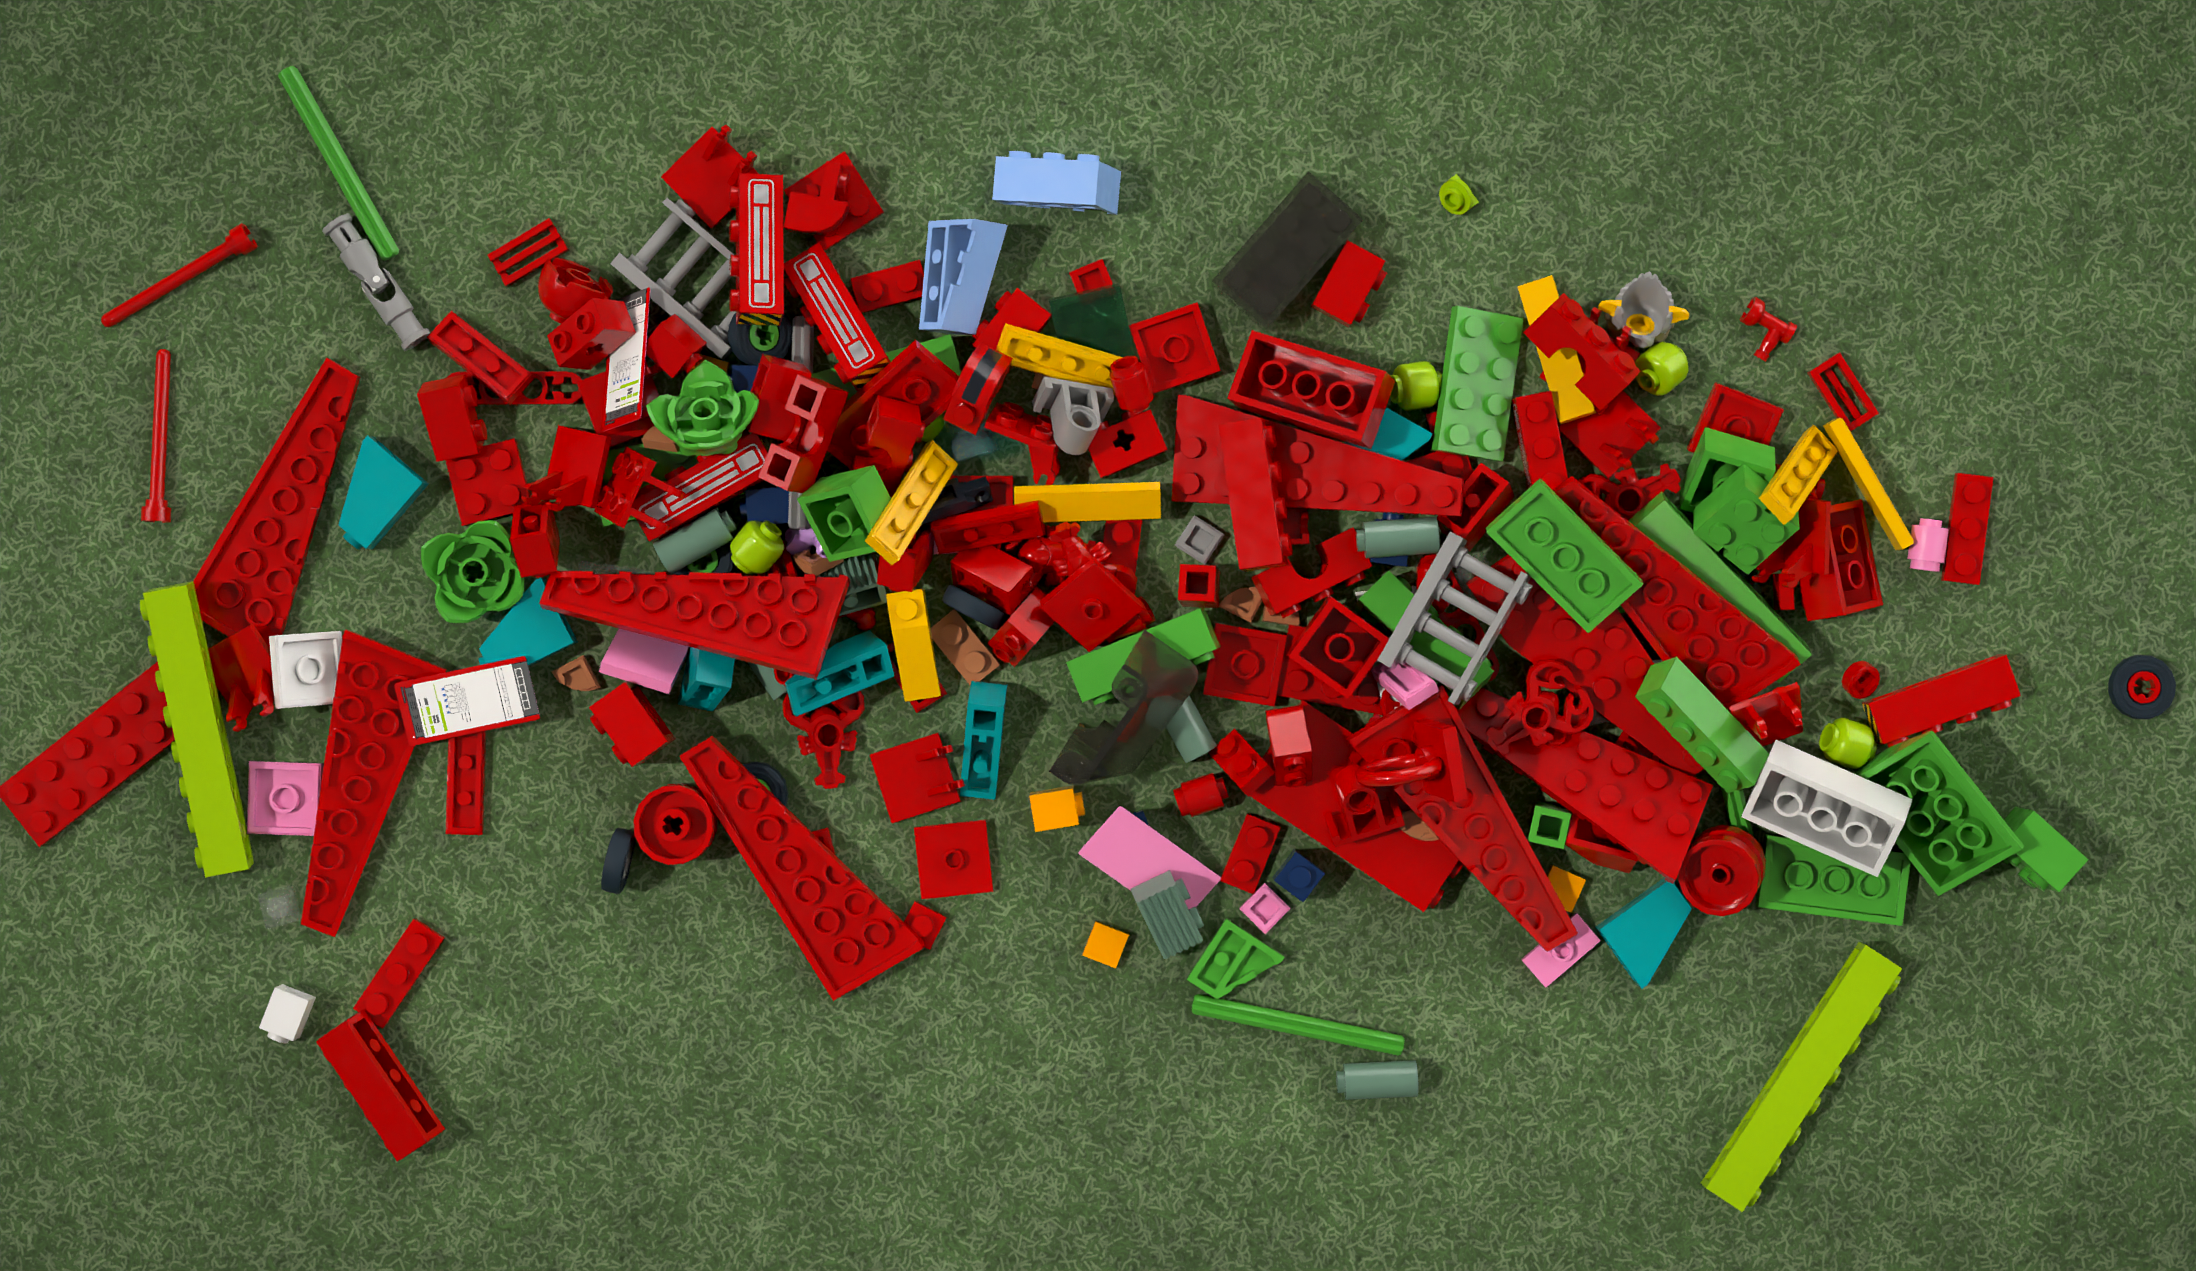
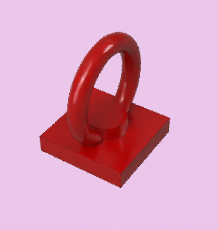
(1434, 761)

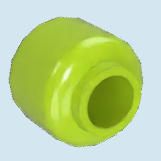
(1661, 368)
(1416, 385)
(757, 547)
(1848, 743)

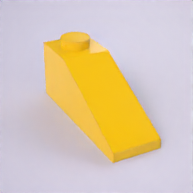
(913, 644)

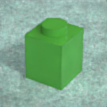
(1549, 825)

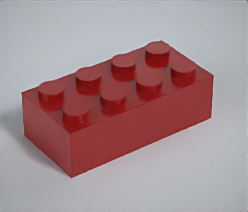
(1311, 389)

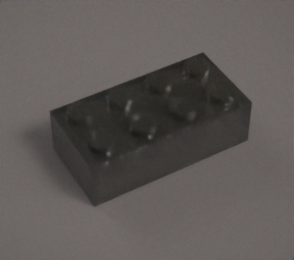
(1286, 251)

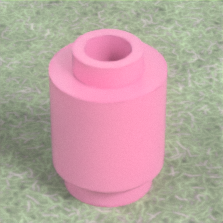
(1928, 545)

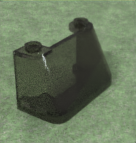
(1154, 687)

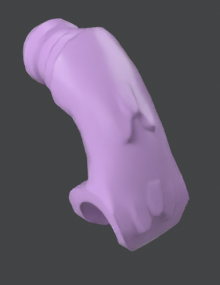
(802, 540)

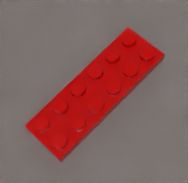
(90, 760)

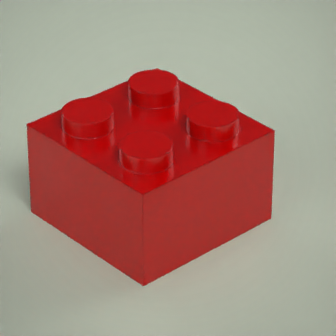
(1338, 647)
(631, 724)

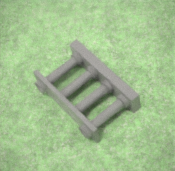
(663, 289)
(1419, 619)

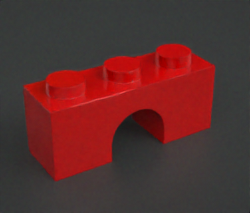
(1606, 365)
(894, 428)
(799, 458)
(1340, 561)

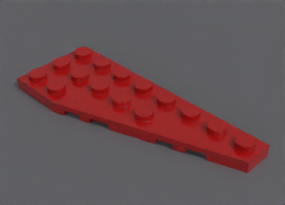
(1604, 661)

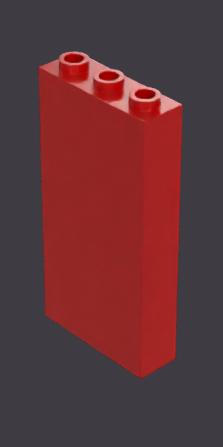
(1393, 858)

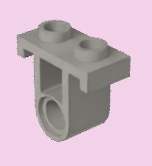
(1074, 411)

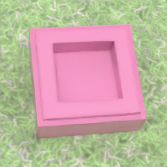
(1264, 908)

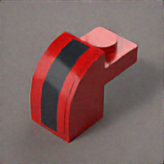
(820, 214)
(977, 387)

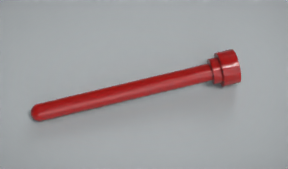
(235, 244)
(156, 507)

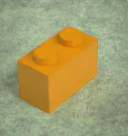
(1056, 808)

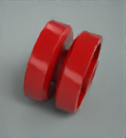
(655, 830)
(1720, 891)

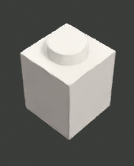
(286, 1013)

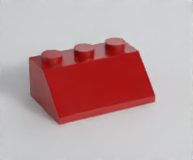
(1852, 570)

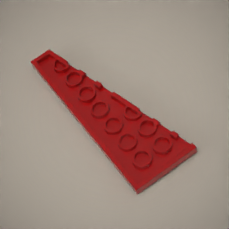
(1313, 469)
(267, 539)
(1682, 612)
(748, 618)
(360, 772)
(1615, 789)
(1475, 829)
(823, 904)

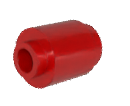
(1131, 384)
(1201, 795)

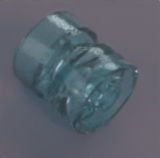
(967, 445)

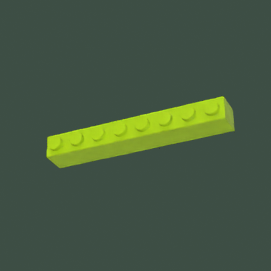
(198, 729)
(1801, 1077)

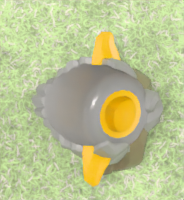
(1644, 308)

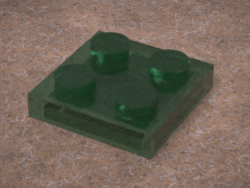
(1094, 320)

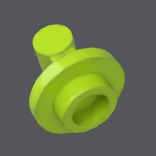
(1457, 196)

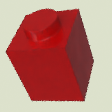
(675, 346)
(1199, 586)

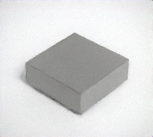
(1199, 540)

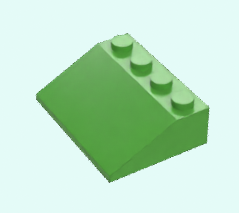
(1950, 822)

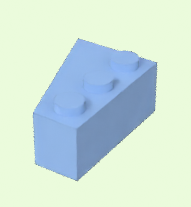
(1056, 182)
(958, 273)

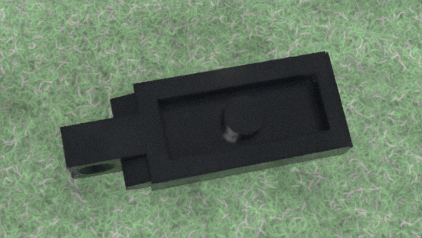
(959, 498)

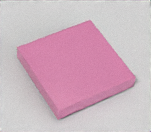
(644, 660)
(283, 797)

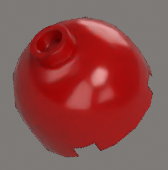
(567, 287)

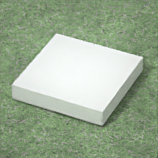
(304, 668)

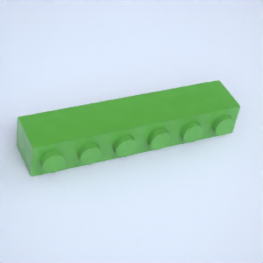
(1675, 534)

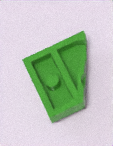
(1231, 960)

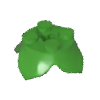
(706, 414)
(447, 564)

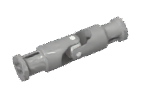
(362, 261)

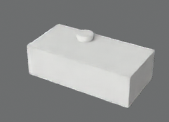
(1827, 808)

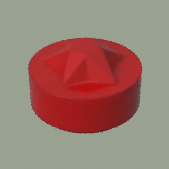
(1860, 679)

